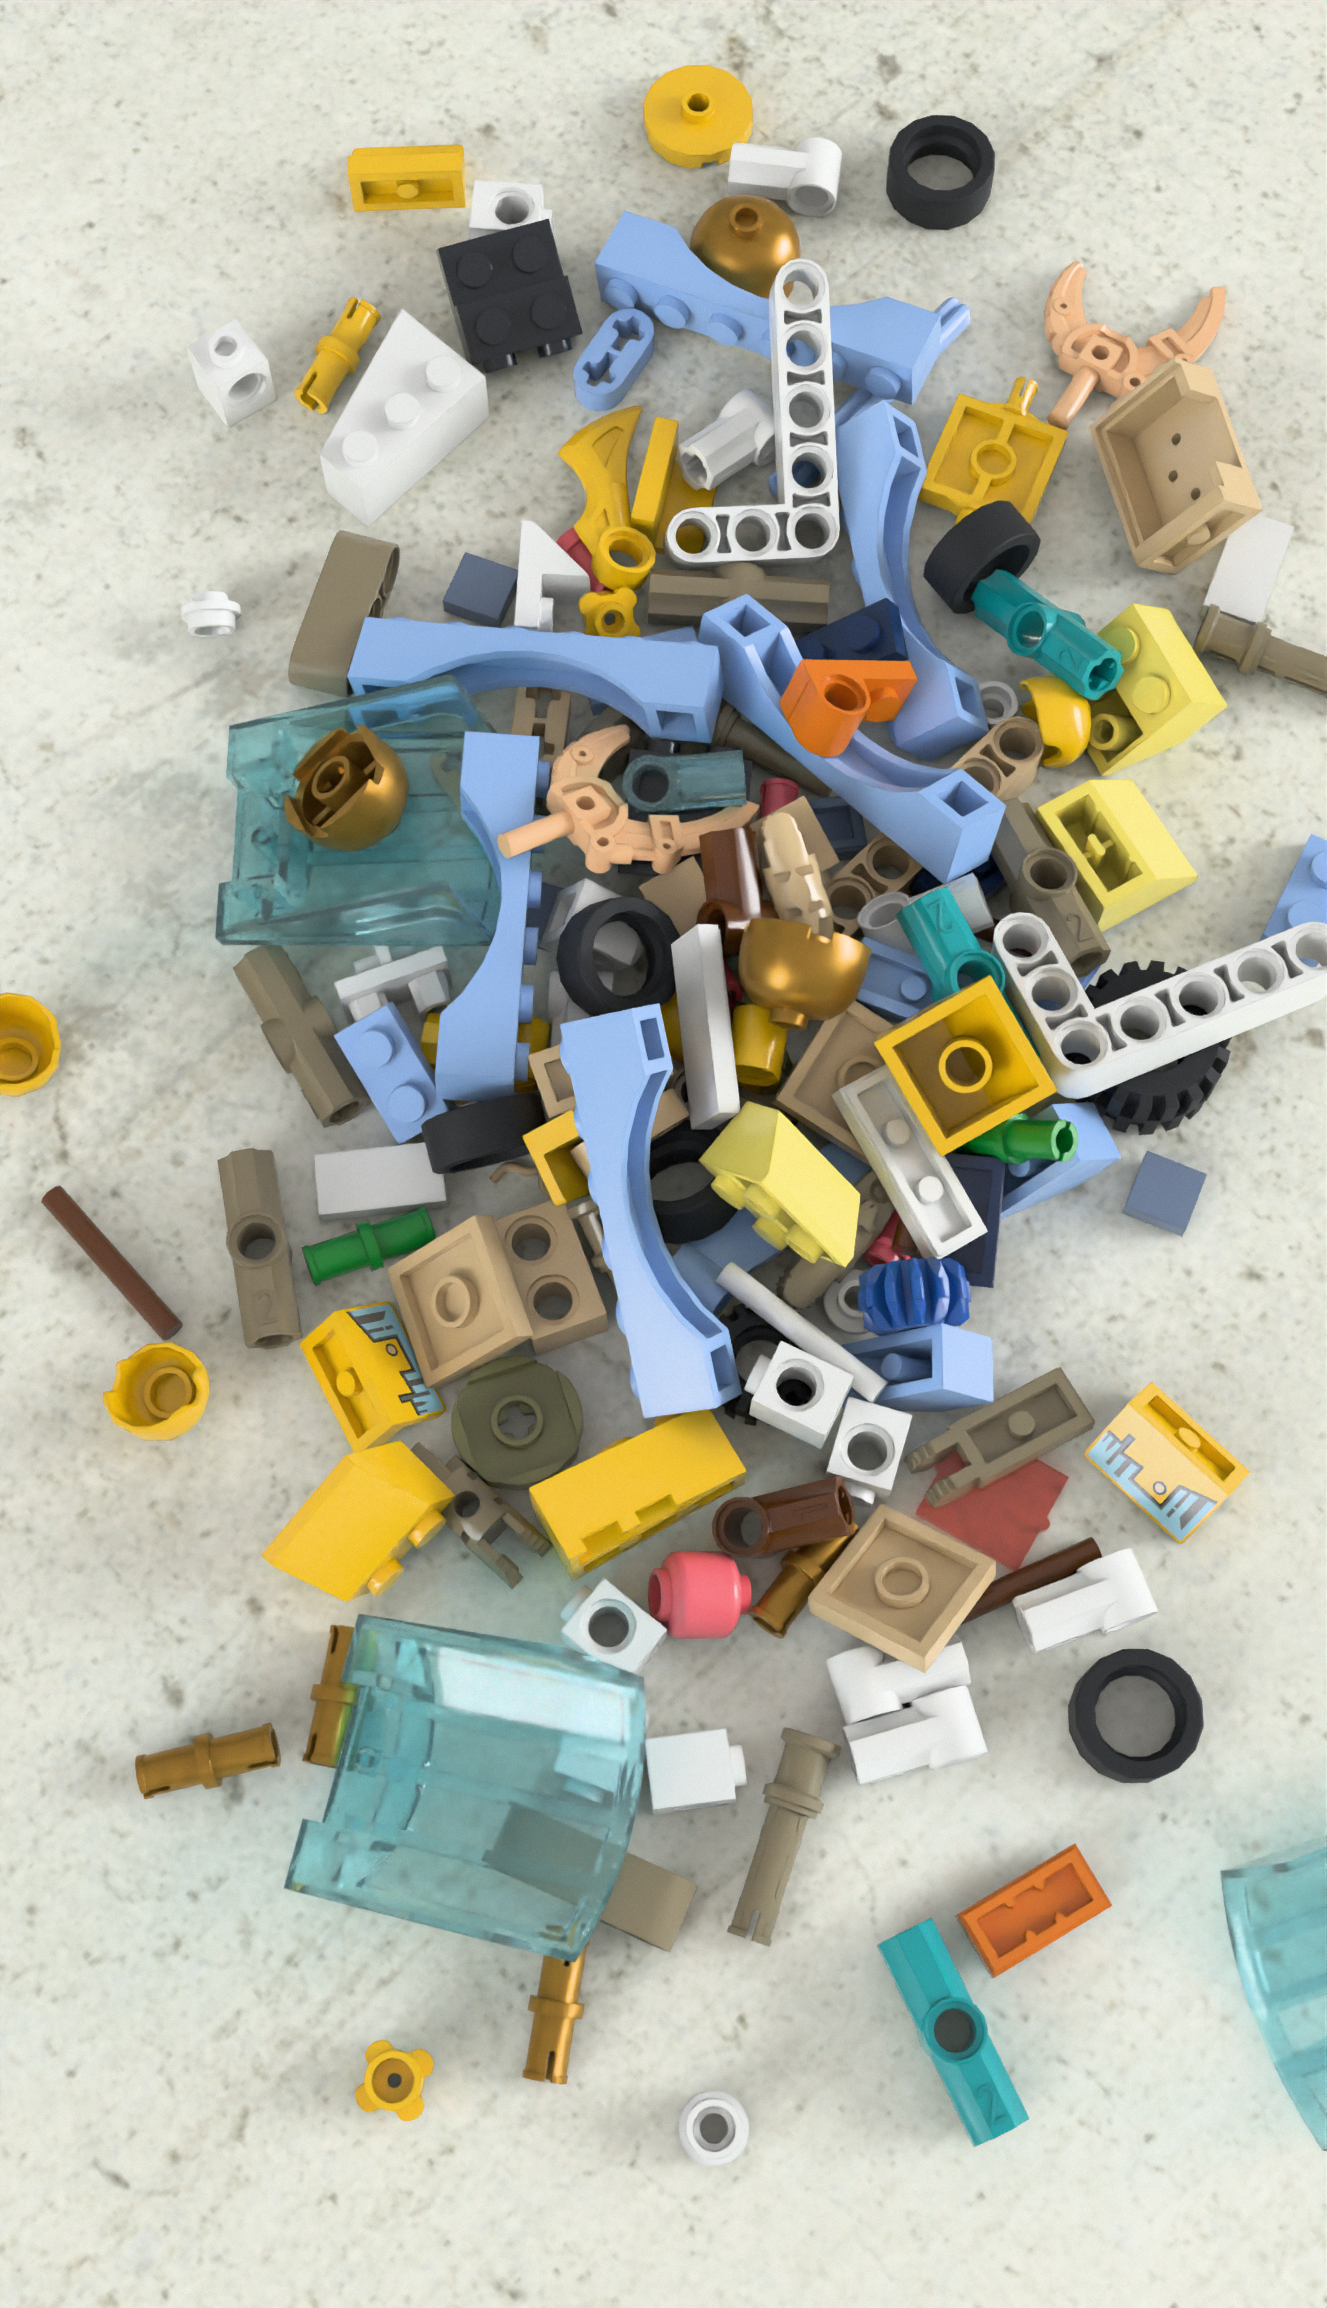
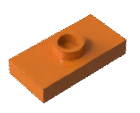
(1033, 1911)

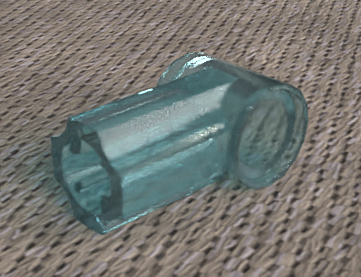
(693, 780)

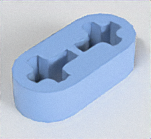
(604, 354)

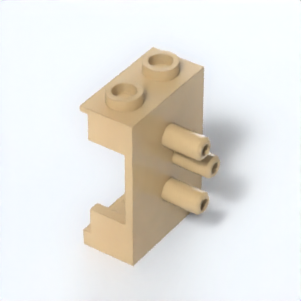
(1174, 467)

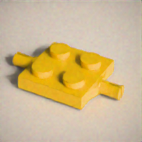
(993, 455)

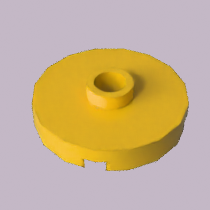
(692, 136)

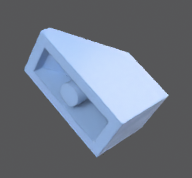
(1046, 1178)
(929, 1368)

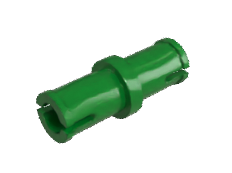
(1024, 1138)
(369, 1245)

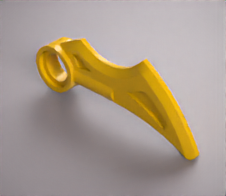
(600, 460)

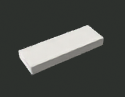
(705, 1027)
(909, 1165)

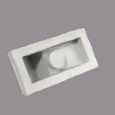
(545, 579)

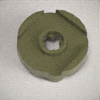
(536, 1390)

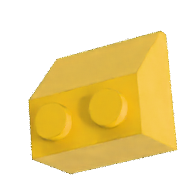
(964, 1064)
(362, 1523)

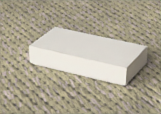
(1248, 569)
(377, 1182)

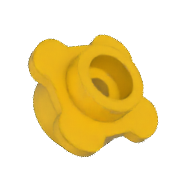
(599, 604)
(377, 2092)

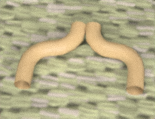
(524, 1171)

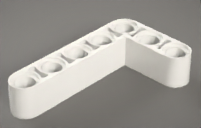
(792, 444)
(1154, 1009)

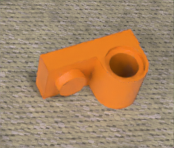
(834, 696)

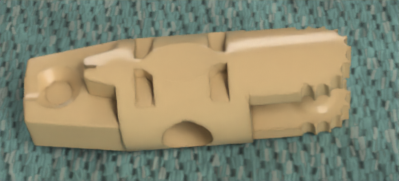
(794, 876)

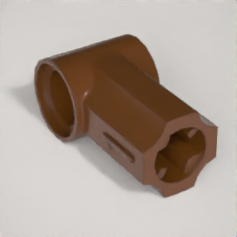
(732, 885)
(787, 1517)

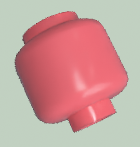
(698, 1594)

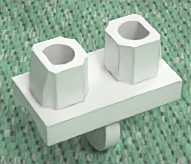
(396, 976)

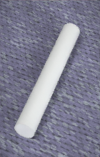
(799, 1329)

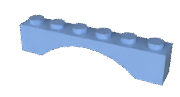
(873, 343)
(878, 488)
(660, 685)
(929, 812)
(480, 1028)
(675, 1344)

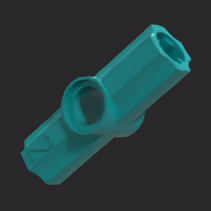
(1047, 634)
(949, 946)
(974, 2074)

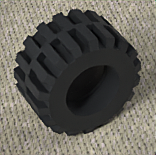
(1154, 1095)

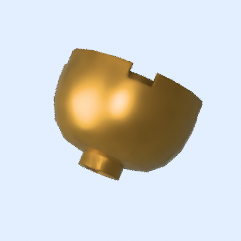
(746, 242)
(348, 791)
(800, 972)

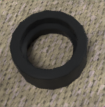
(945, 137)
(977, 546)
(577, 963)
(481, 1133)
(701, 1213)
(1181, 1692)

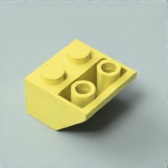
(1159, 695)
(1118, 849)
(785, 1185)

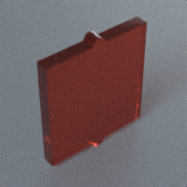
(1001, 1516)

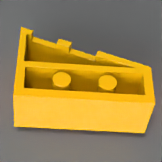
(635, 1489)

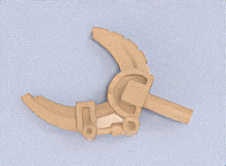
(1107, 360)
(598, 820)

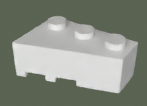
(401, 419)

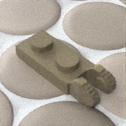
(1004, 1436)

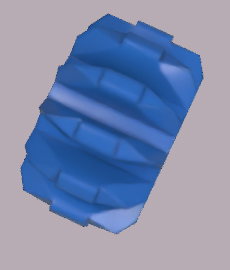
(913, 1295)

